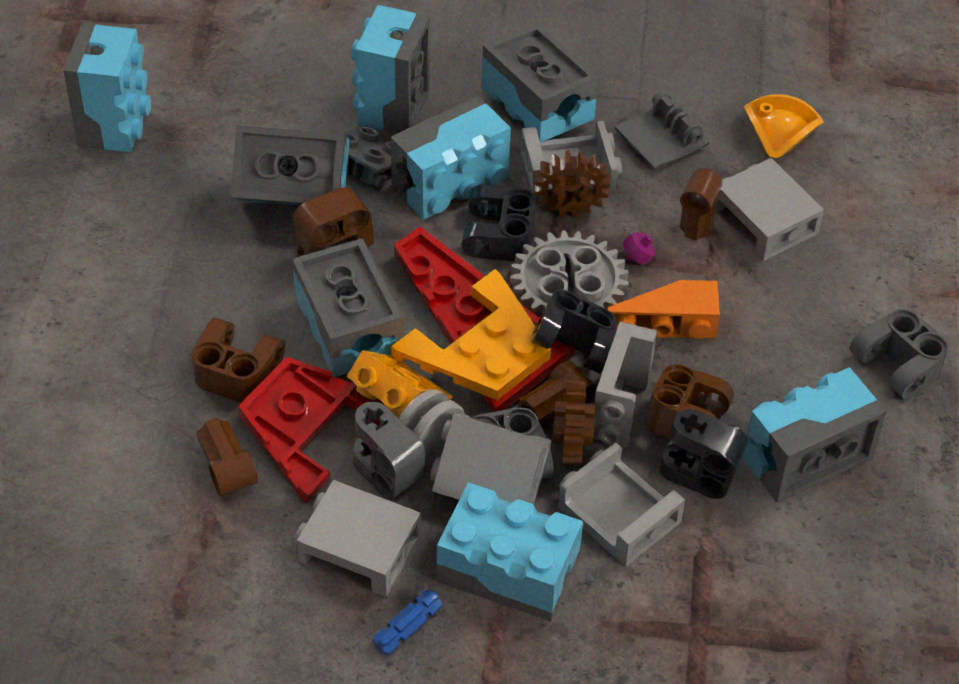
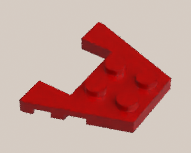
(291, 411)

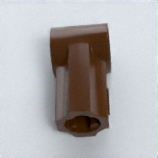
(699, 203)
(543, 398)
(227, 463)

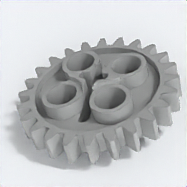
(593, 273)

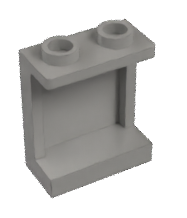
(599, 144)
(771, 207)
(626, 364)
(489, 458)
(618, 505)
(360, 534)

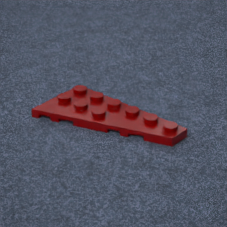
(446, 289)

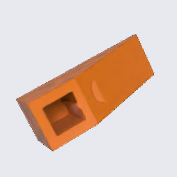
(674, 310)

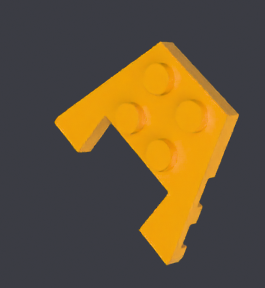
(491, 354)

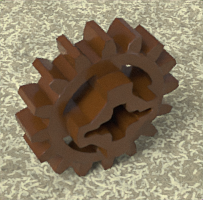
(571, 183)
(573, 423)

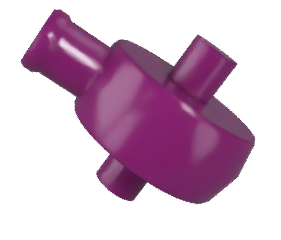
(639, 248)

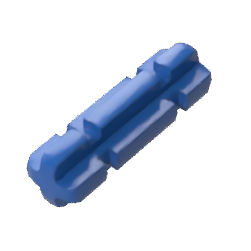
(407, 622)

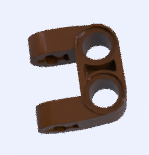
(330, 220)
(229, 369)
(682, 389)

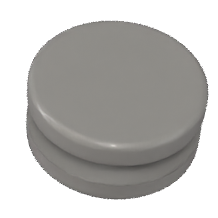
(427, 417)

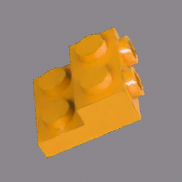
(389, 380)

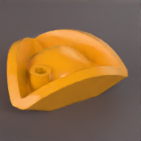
(781, 122)

